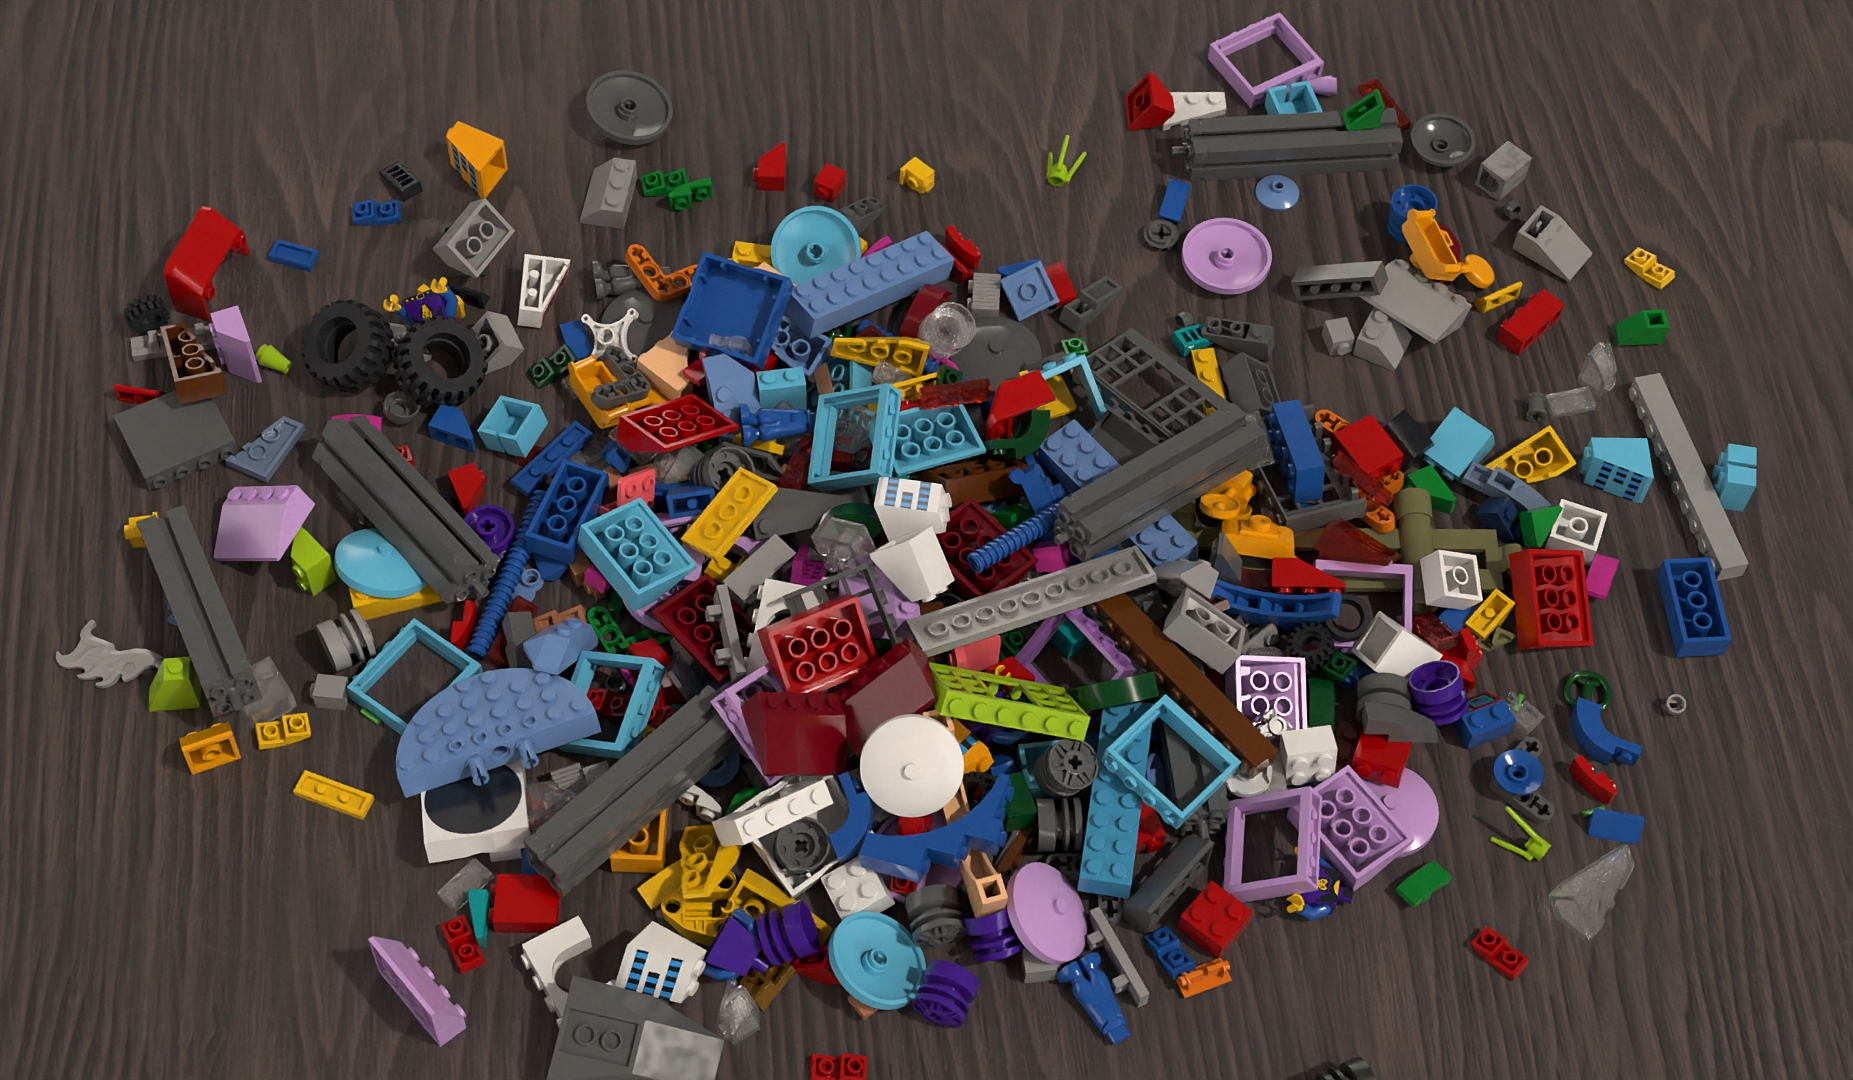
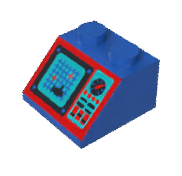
(1484, 721)

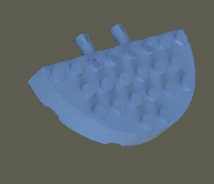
(490, 724)

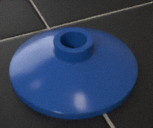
(1522, 764)

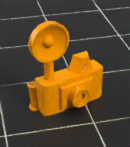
(1434, 255)
(587, 375)
(1228, 498)
(1258, 536)

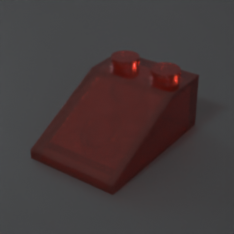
(1349, 544)

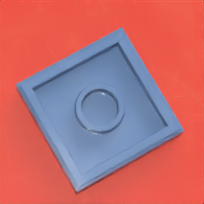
(1029, 290)

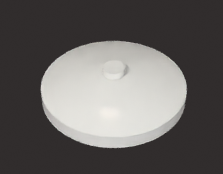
(911, 765)

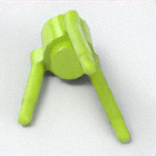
(1058, 174)
(1536, 845)

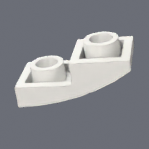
(706, 806)

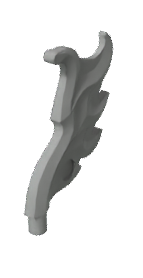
(103, 661)

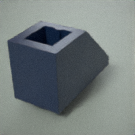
(1502, 516)

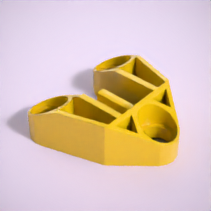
(695, 914)

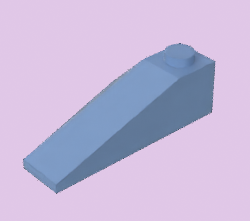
(798, 350)

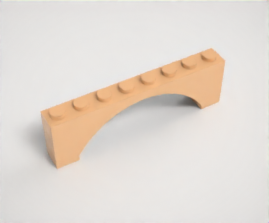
(666, 360)
(981, 880)

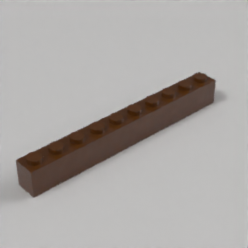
(1184, 682)

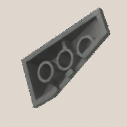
(791, 512)

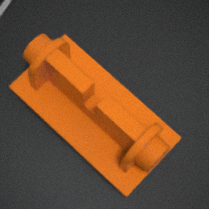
(1204, 977)

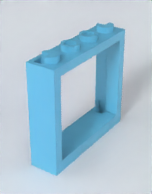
(1086, 376)
(884, 436)
(391, 653)
(638, 708)
(1190, 732)

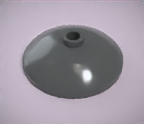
(1442, 140)

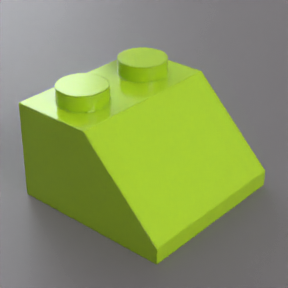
(311, 563)

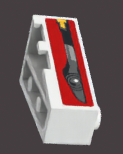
(539, 287)

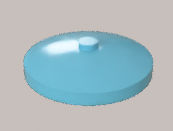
(814, 243)
(375, 566)
(876, 960)

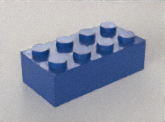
(1296, 451)
(568, 503)
(1693, 607)

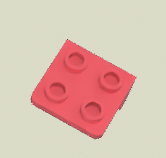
(632, 487)
(976, 655)

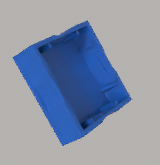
(731, 302)

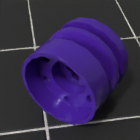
(1439, 691)
(788, 933)
(996, 936)
(946, 993)

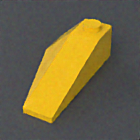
(1536, 458)

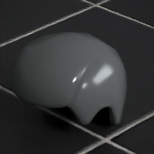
(400, 408)

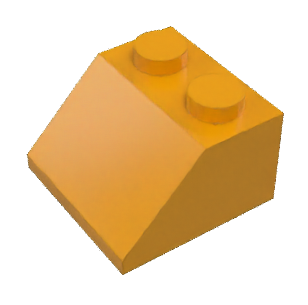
(210, 747)

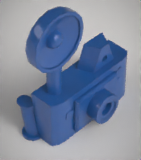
(1038, 488)

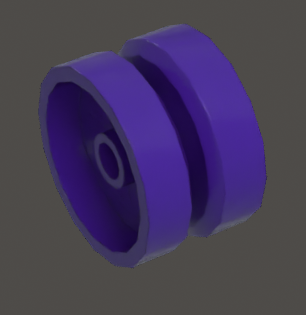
(494, 527)

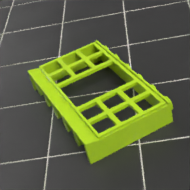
(1063, 720)

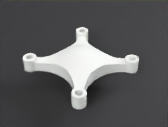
(611, 334)

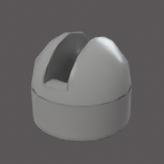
(1675, 699)

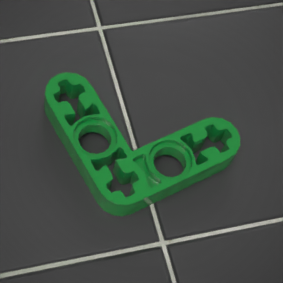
(620, 641)

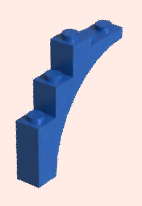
(1281, 609)
(911, 855)

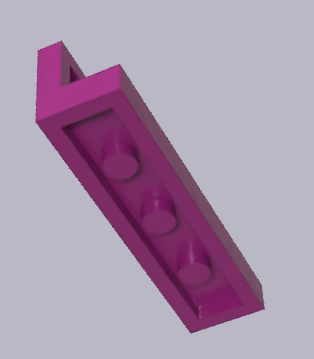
(806, 571)

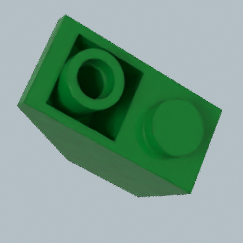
(1643, 328)

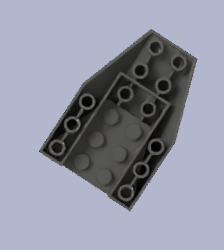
(629, 1037)

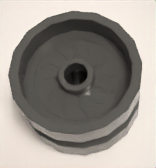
(1384, 689)

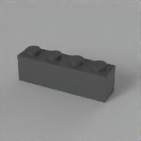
(1339, 280)

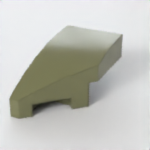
(1496, 639)

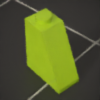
(175, 686)

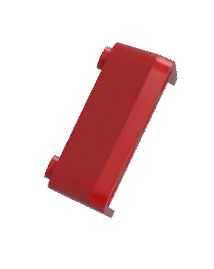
(198, 259)
(1013, 399)

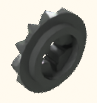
(1169, 232)

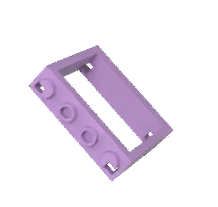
(1256, 95)
(1393, 571)
(733, 714)
(1308, 845)

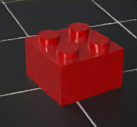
(1215, 920)

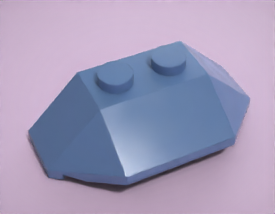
(728, 387)
(560, 645)

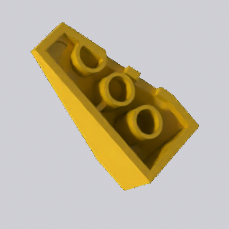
(902, 352)
(373, 607)
(704, 860)
(760, 895)

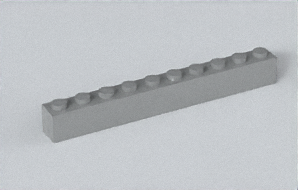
(1688, 476)

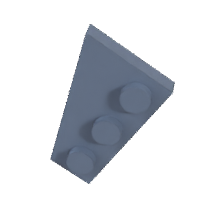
(268, 451)

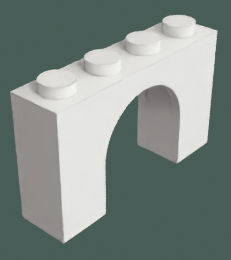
(772, 606)
(792, 805)
(549, 952)

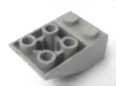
(1552, 244)

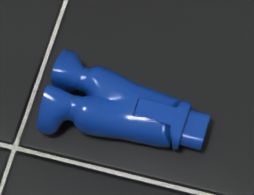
(773, 423)
(1096, 996)

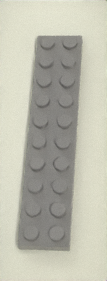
(1031, 601)

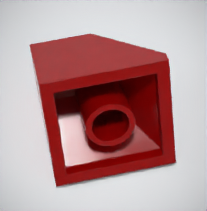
(1148, 104)

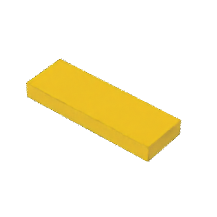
(333, 795)

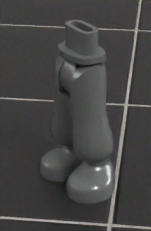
(617, 279)

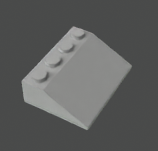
(1420, 302)

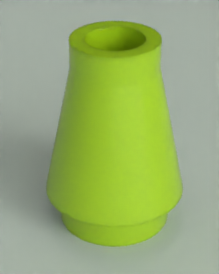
(273, 359)

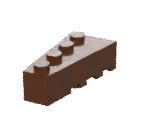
(190, 366)

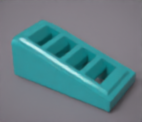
(1185, 347)
(479, 906)

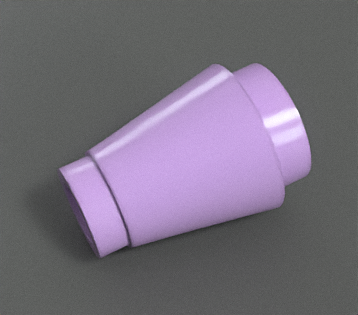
(1324, 85)

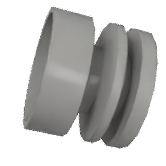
(346, 639)

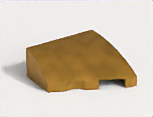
(766, 986)

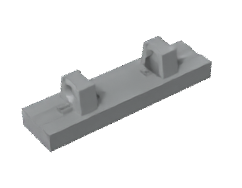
(148, 346)
(732, 652)
(1128, 976)

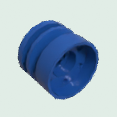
(1403, 200)

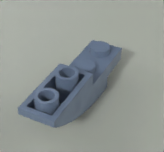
(1503, 484)

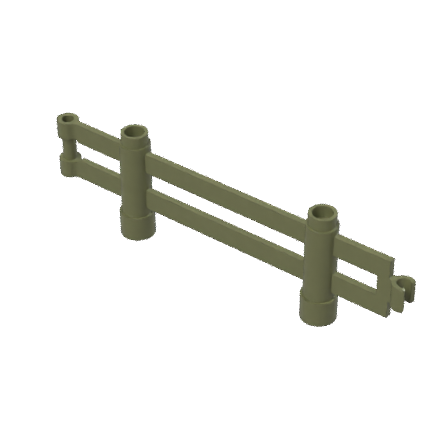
(1412, 539)

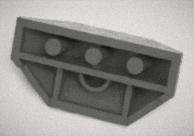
(764, 463)

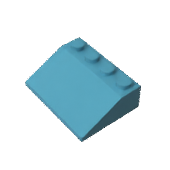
(932, 438)
(635, 553)

